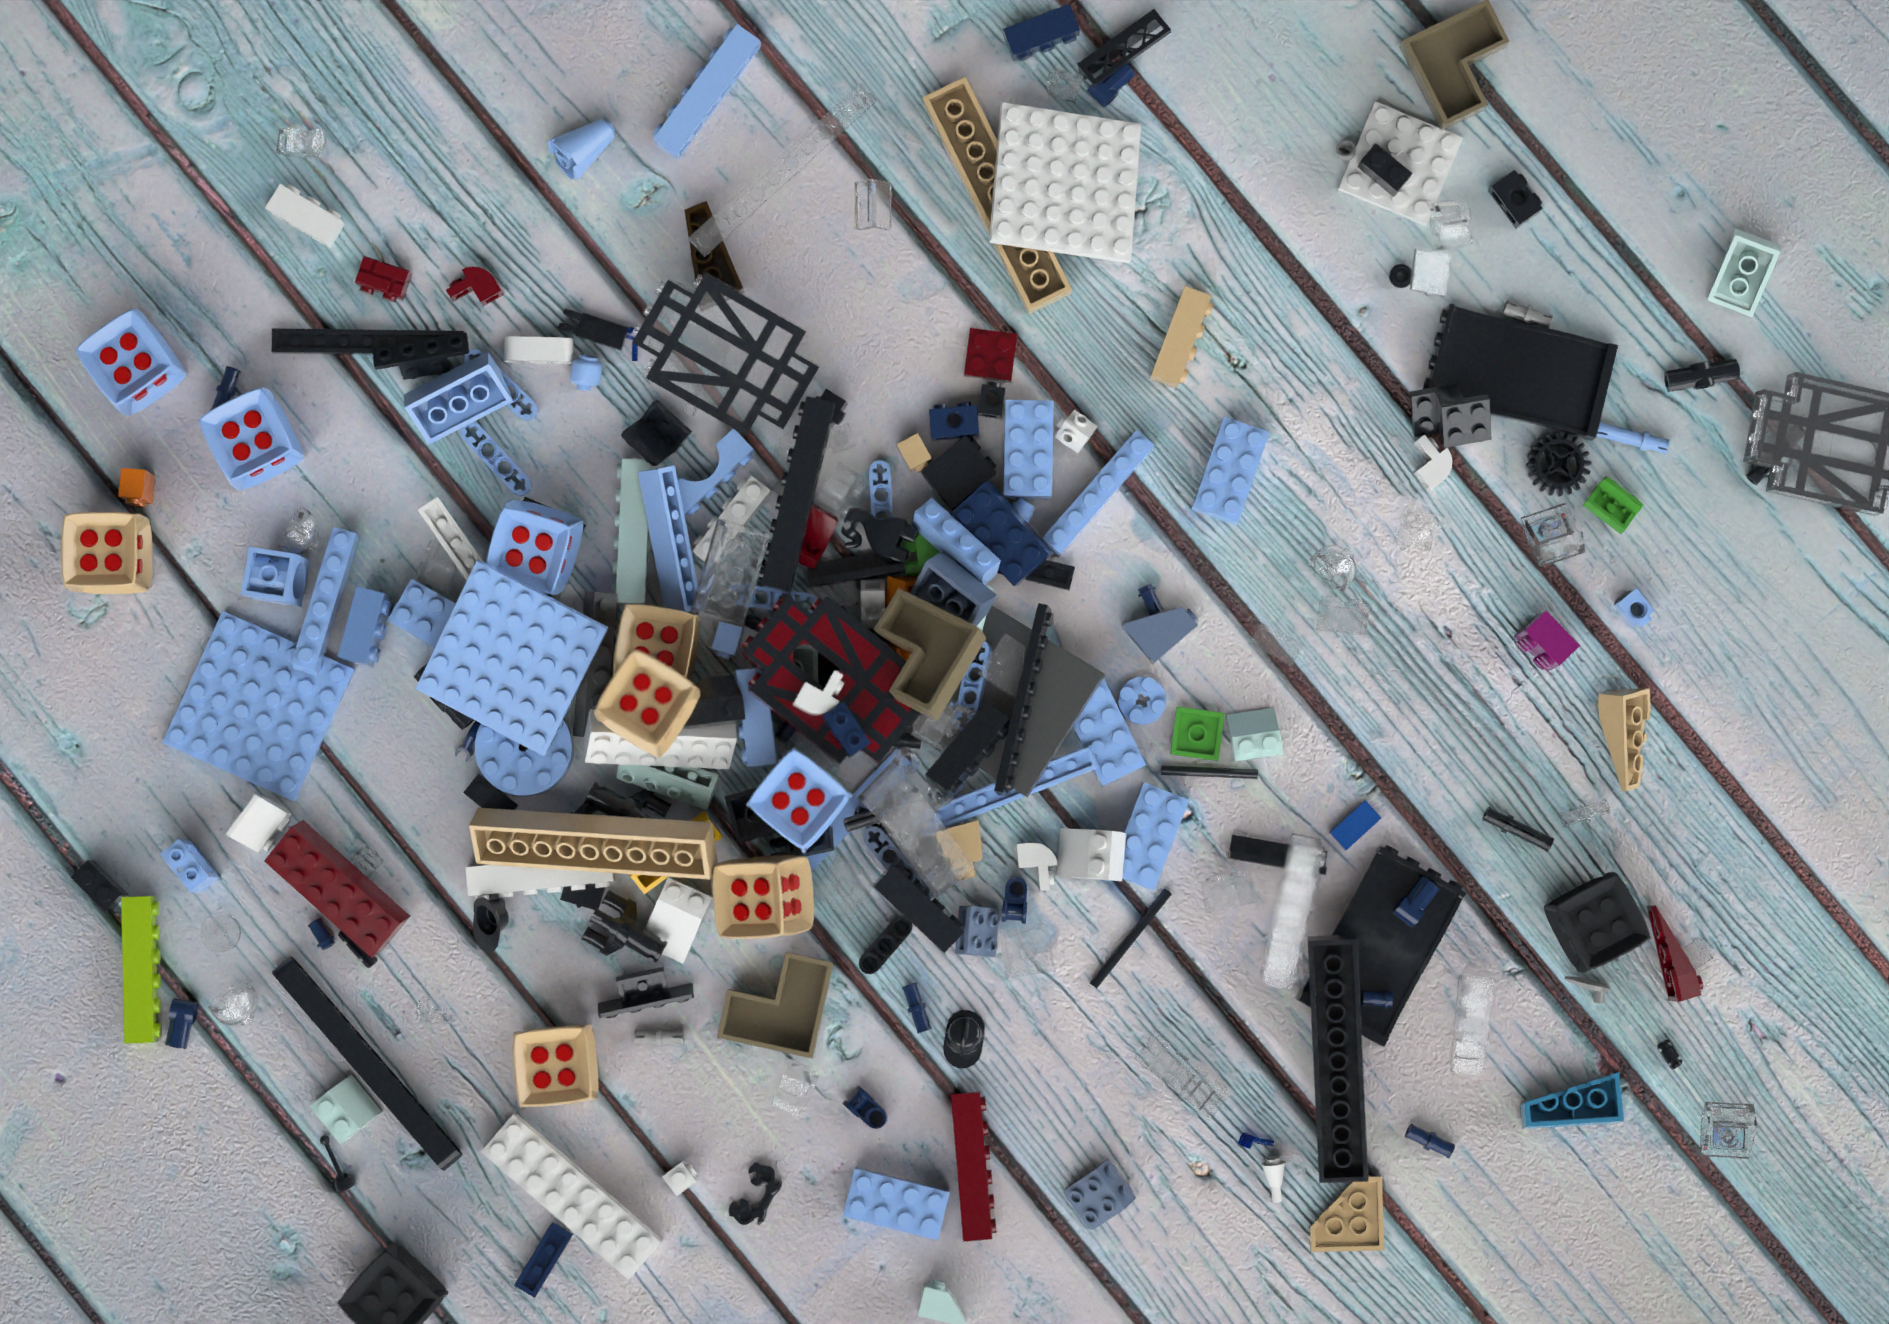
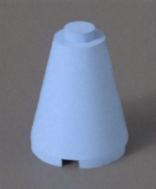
(581, 147)

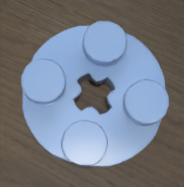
(1136, 713)

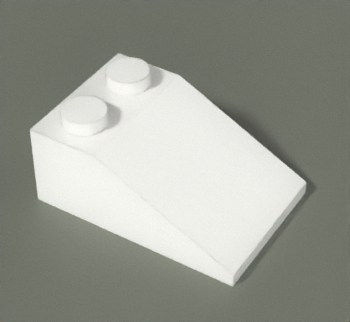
(259, 823)
(1091, 854)
(678, 917)

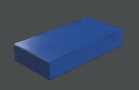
(1355, 825)

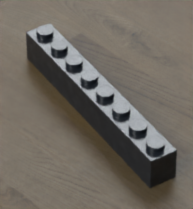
(798, 494)

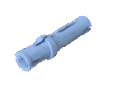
(1634, 438)

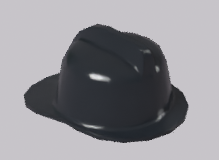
(488, 922)
(964, 1039)

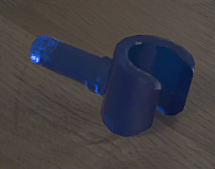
(634, 347)
(1246, 1140)

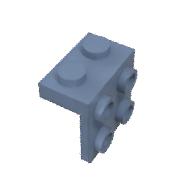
(1099, 1195)

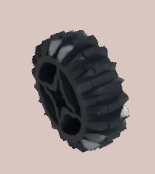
(1574, 451)

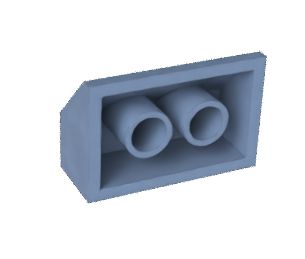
(953, 589)

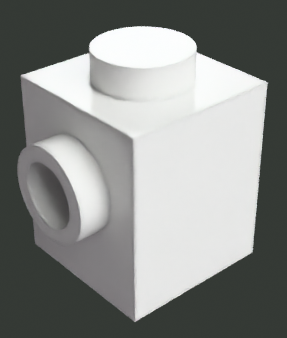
(681, 1177)

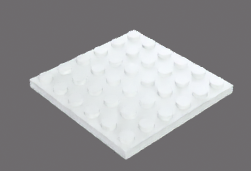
(1065, 183)

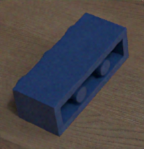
(1041, 33)

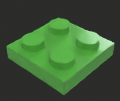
(1197, 733)

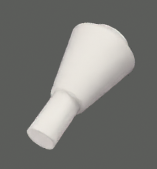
(1274, 1171)

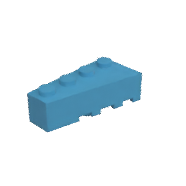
(1581, 1105)

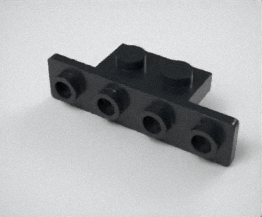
(421, 356)
(644, 991)

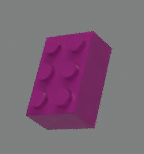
(1546, 641)

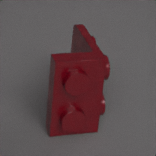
(817, 536)

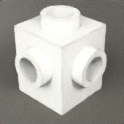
(1075, 431)

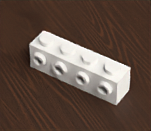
(739, 510)

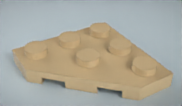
(1351, 1220)

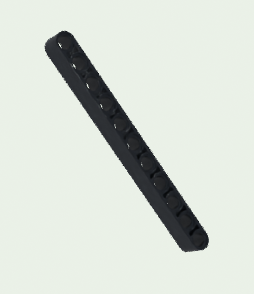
(367, 1063)

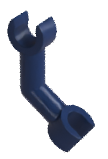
(469, 741)

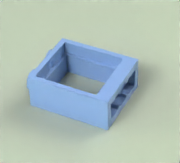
(196, 870)

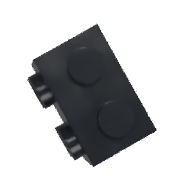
(656, 434)

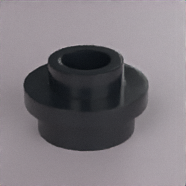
(1400, 268)

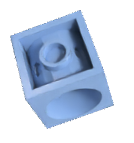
(275, 576)

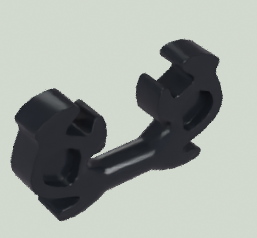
(764, 1175)

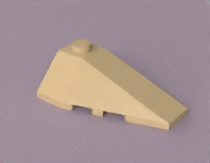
(1623, 722)

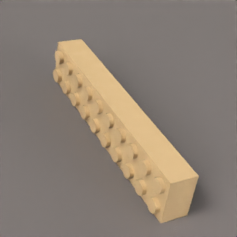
(973, 154)
(593, 843)

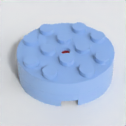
(519, 771)

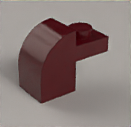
(476, 280)

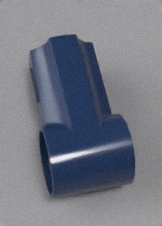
(1108, 89)
(1412, 906)
(181, 1016)

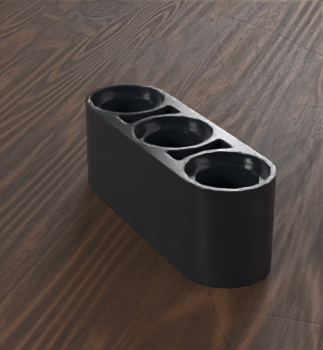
(880, 956)

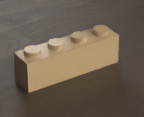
(1181, 336)

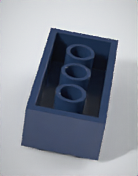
(1003, 532)

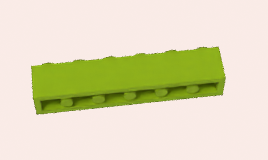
(140, 969)

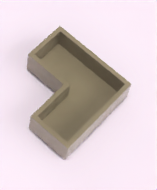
(1442, 58)
(939, 650)
(788, 1021)

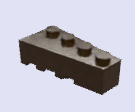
(718, 260)

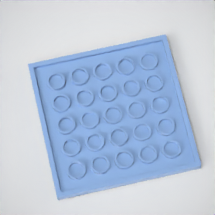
(511, 657)
(254, 709)

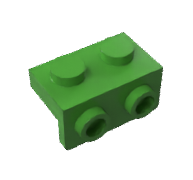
(1613, 504)

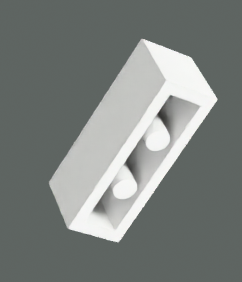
(305, 215)

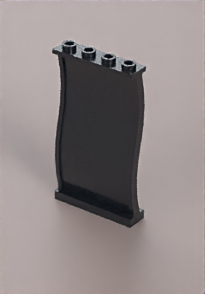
(1524, 370)
(1389, 949)

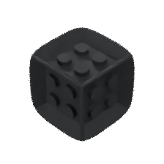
(1597, 922)
(393, 1291)

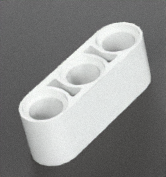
(538, 350)

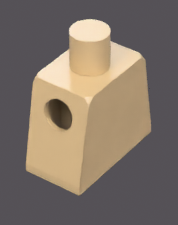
(969, 840)

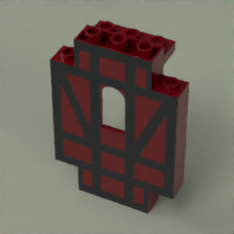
(864, 661)

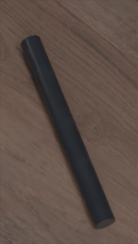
(1209, 772)

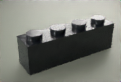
(968, 750)
(918, 908)

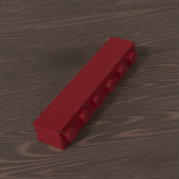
(971, 1166)

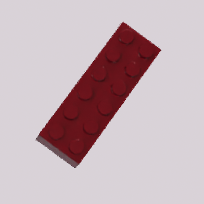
(337, 888)

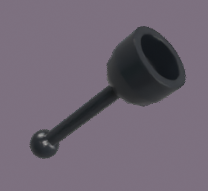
(343, 1180)

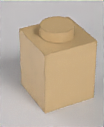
(914, 453)

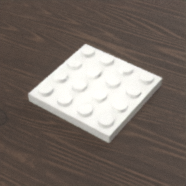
(1418, 147)

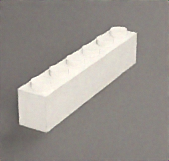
(508, 879)

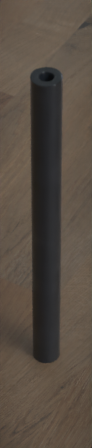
(1130, 938)

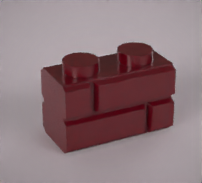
(383, 279)

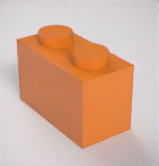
(136, 487)

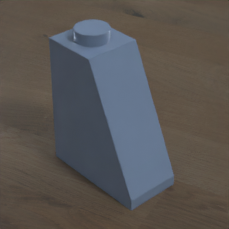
(1161, 631)

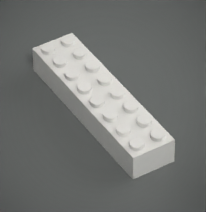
(571, 1196)

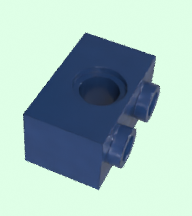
(943, 431)
(846, 730)

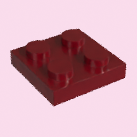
(990, 355)

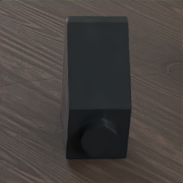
(487, 795)

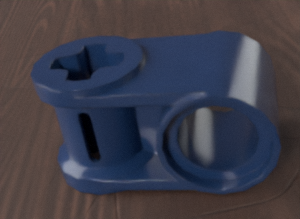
(1015, 902)
(865, 1107)

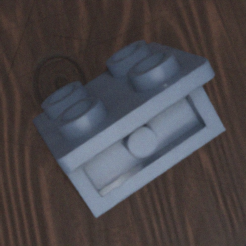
(979, 929)

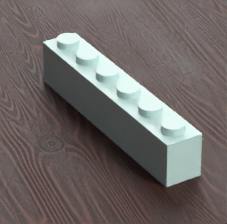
(633, 535)

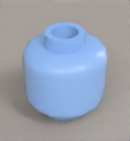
(586, 372)

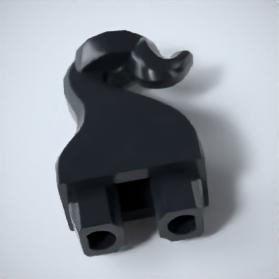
(882, 534)

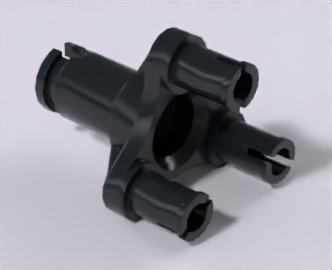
(616, 805)
(622, 930)

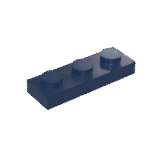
(543, 1259)

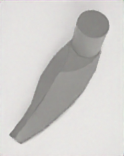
(1598, 987)

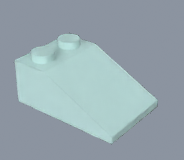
(1744, 272)

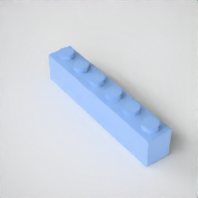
(707, 91)
(1098, 493)
(669, 537)
(325, 601)

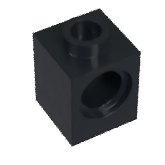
(987, 410)

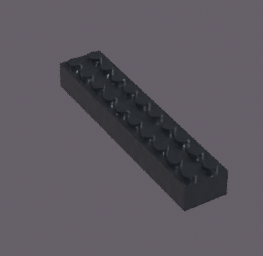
(1337, 1058)

